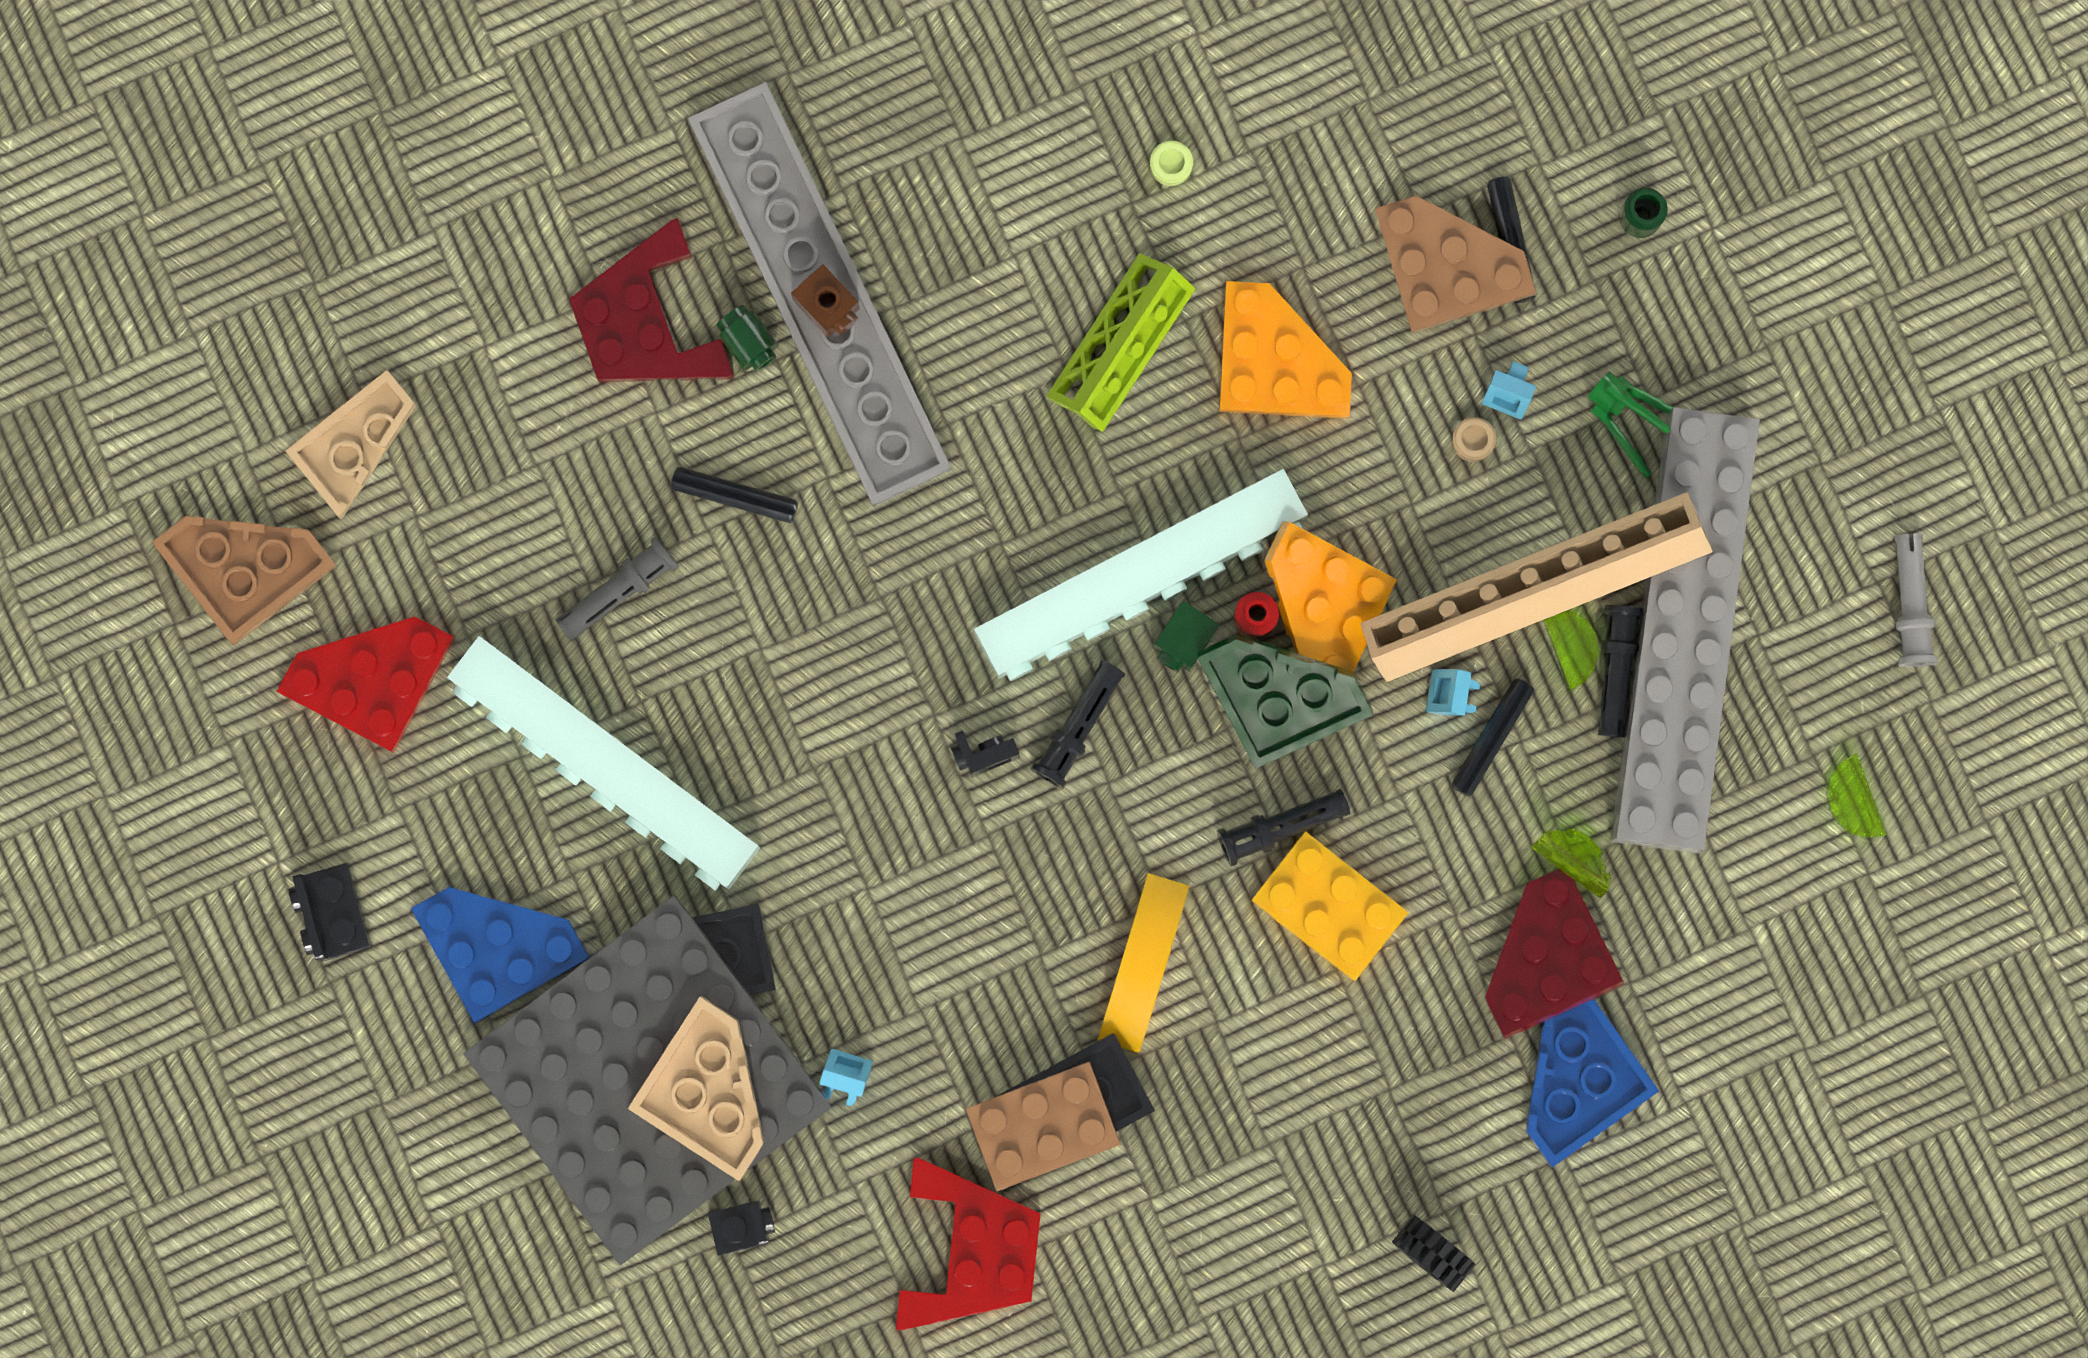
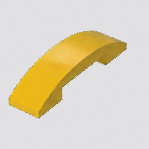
(1144, 961)

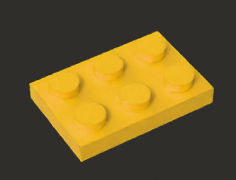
(1329, 906)

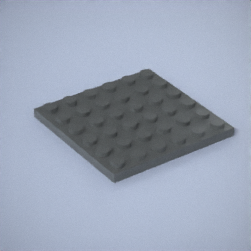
(587, 1047)

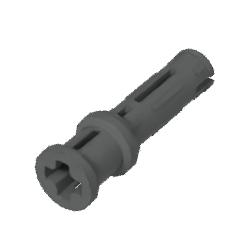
(633, 577)

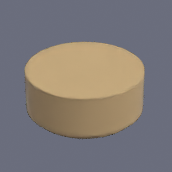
(1474, 439)

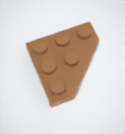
(1449, 265)
(242, 568)

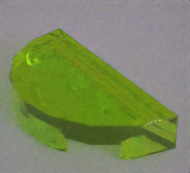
(1573, 645)
(1852, 800)
(1576, 856)

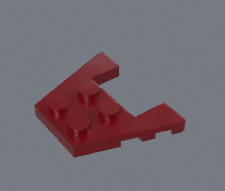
(626, 323)

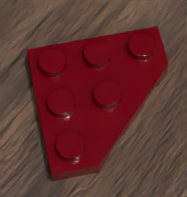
(1549, 957)

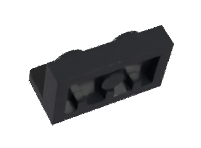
(330, 913)

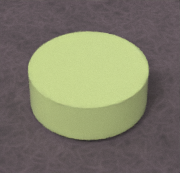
(1171, 163)

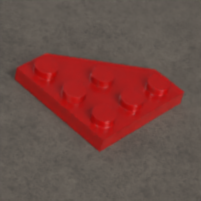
(370, 678)

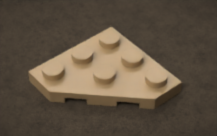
(705, 1091)

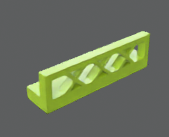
(1127, 343)

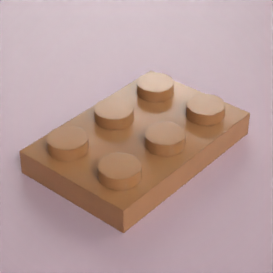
(1043, 1126)

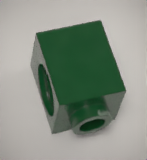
(1184, 637)

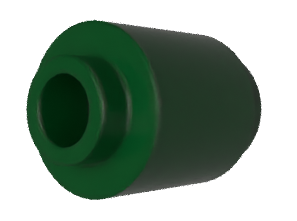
(1648, 201)
(747, 338)

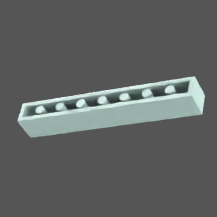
(1139, 575)
(602, 762)

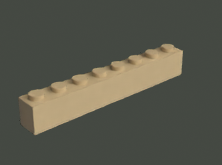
(1536, 587)

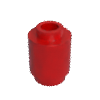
(1249, 627)

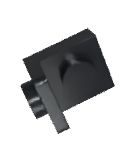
(992, 754)
(741, 1227)

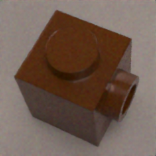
(826, 302)

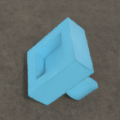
(1509, 391)
(1450, 692)
(845, 1074)

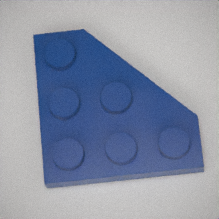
(496, 948)
(1581, 1082)

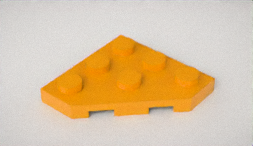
(1276, 359)
(1324, 595)

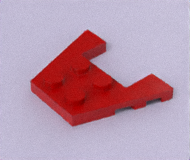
(989, 1251)

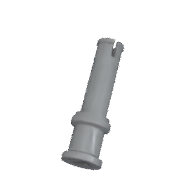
(1915, 621)

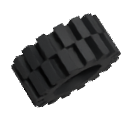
(1433, 1253)

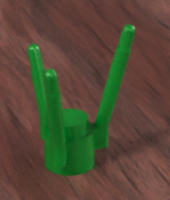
(1613, 396)

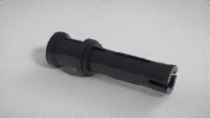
(1619, 649)
(1068, 742)
(1332, 807)

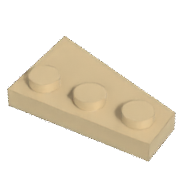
(352, 441)

